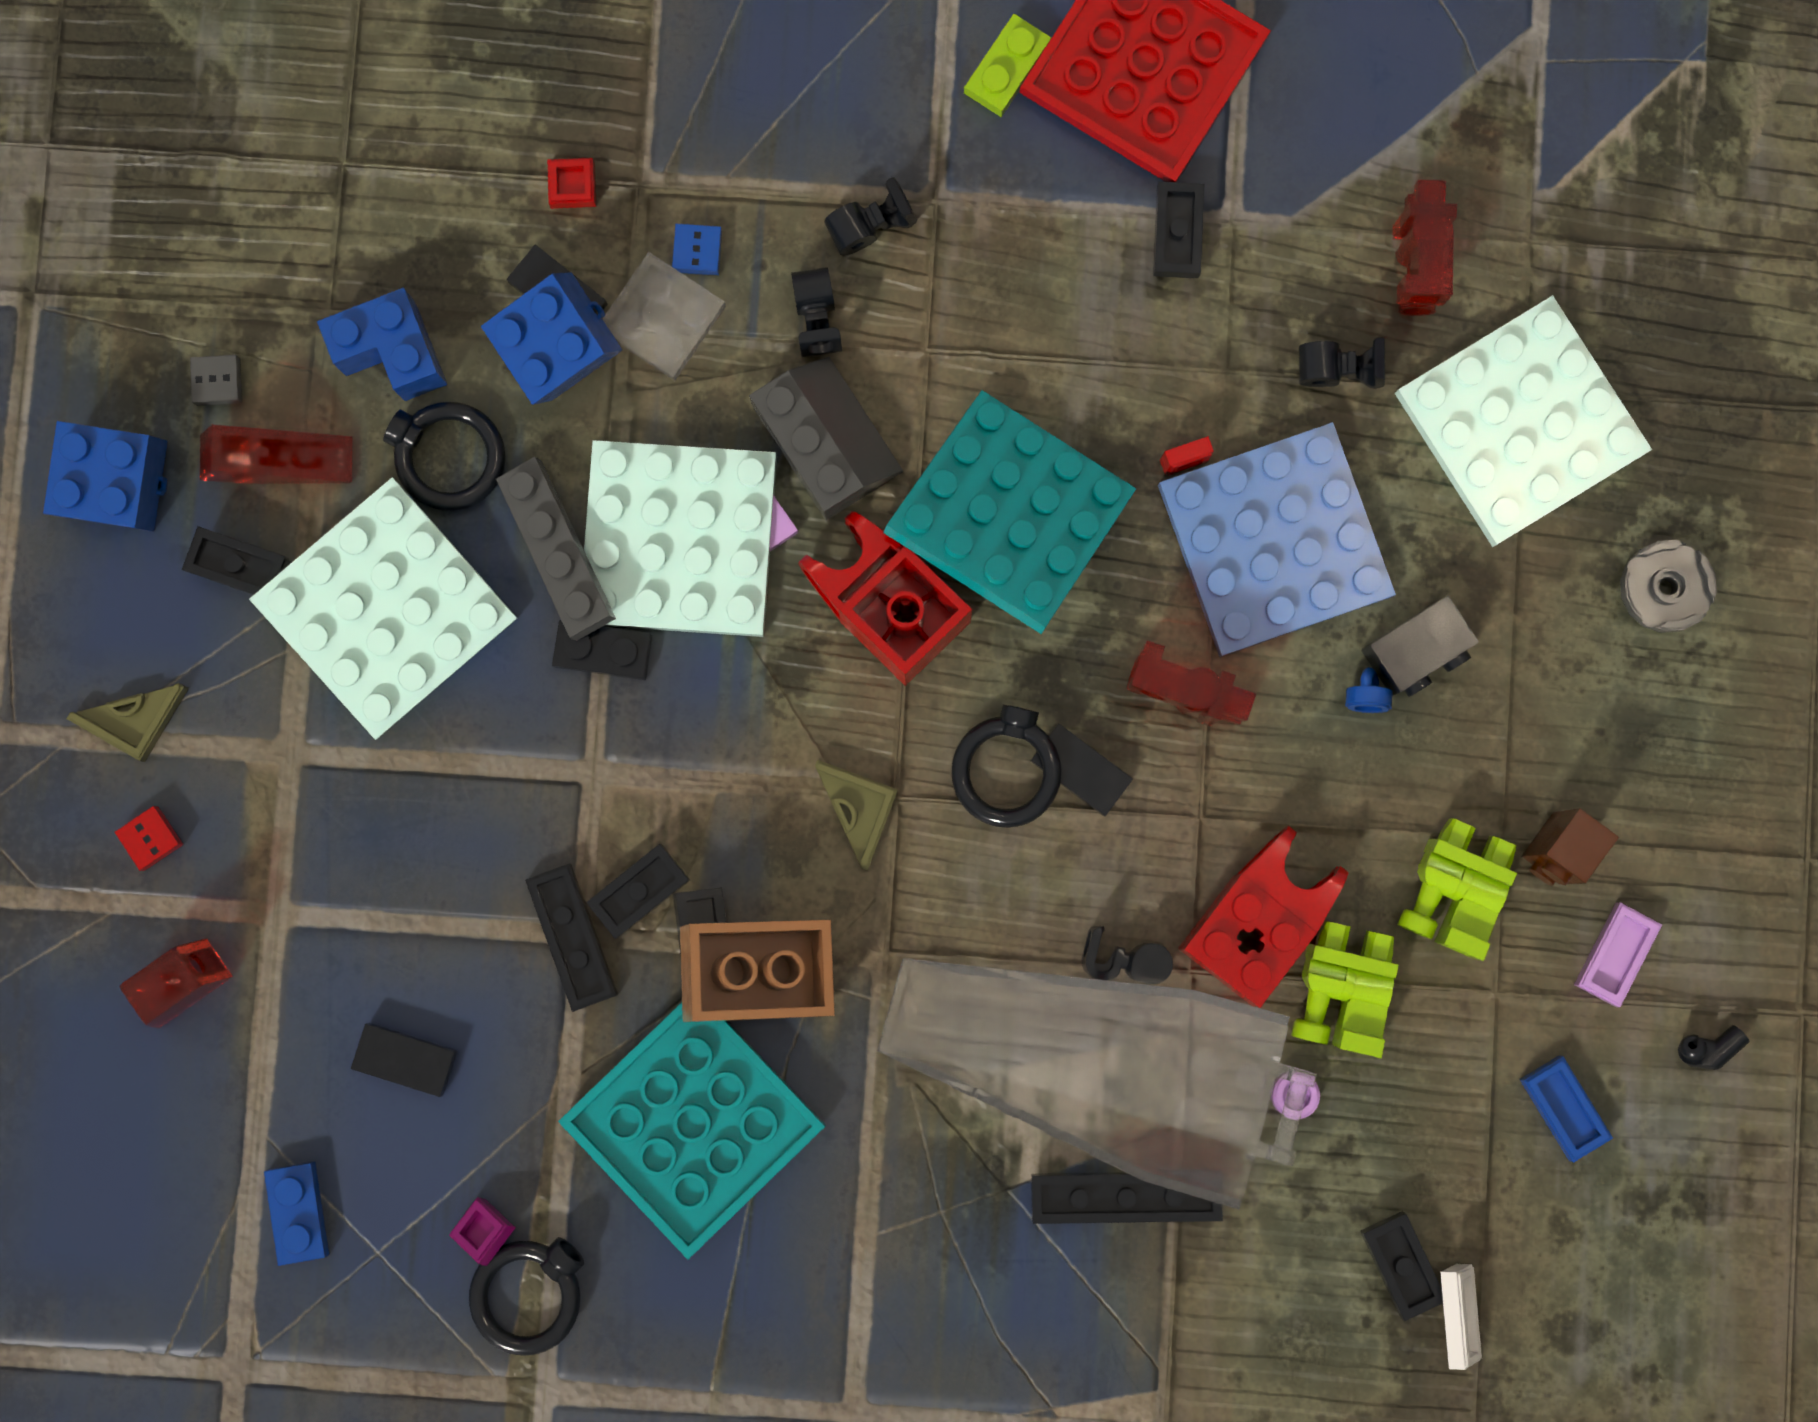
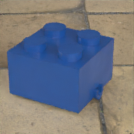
(551, 337)
(105, 476)

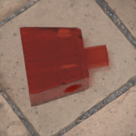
(173, 984)

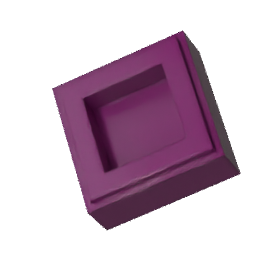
(482, 1231)

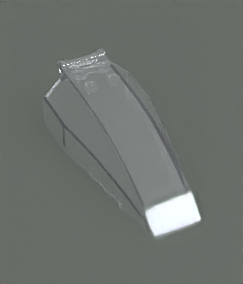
(1121, 1069)

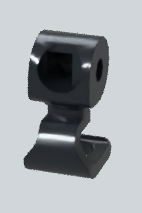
(856, 227)
(814, 300)
(1325, 364)
(1145, 963)

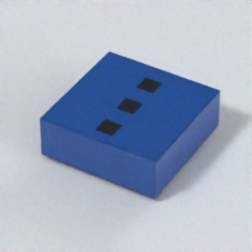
(697, 249)

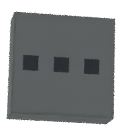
(216, 380)

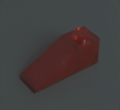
(273, 456)

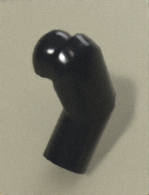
(1712, 1053)

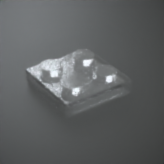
(662, 316)

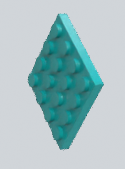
(1010, 511)
(691, 1126)

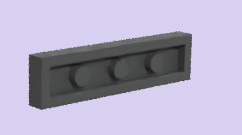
(555, 549)

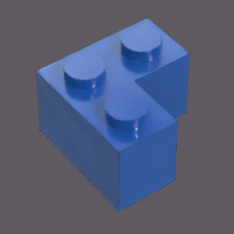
(385, 332)

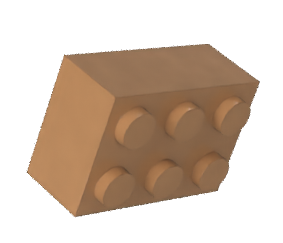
(756, 970)

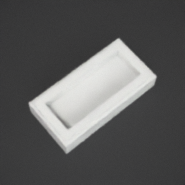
(1461, 1316)

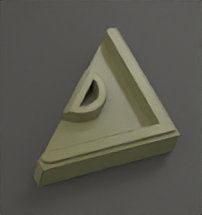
(133, 721)
(860, 806)

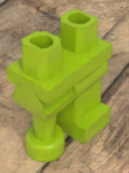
(1472, 882)
(1359, 981)

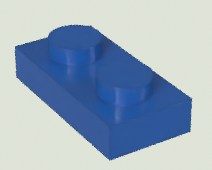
(296, 1213)

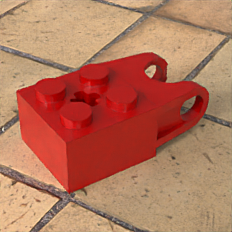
(878, 586)
(1274, 908)

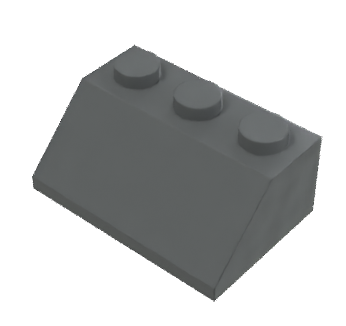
(825, 435)

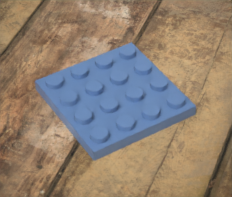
(1276, 539)

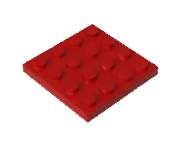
(1145, 74)

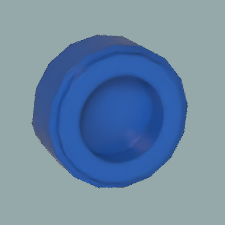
(1369, 696)

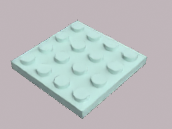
(1522, 421)
(681, 535)
(383, 608)

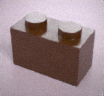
(1569, 848)

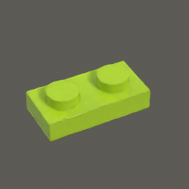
(1006, 65)

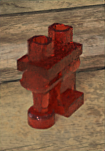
(1425, 249)
(1189, 689)

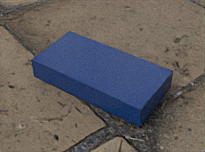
(1566, 1108)

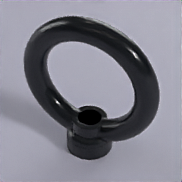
(405, 434)
(1019, 724)
(560, 1264)

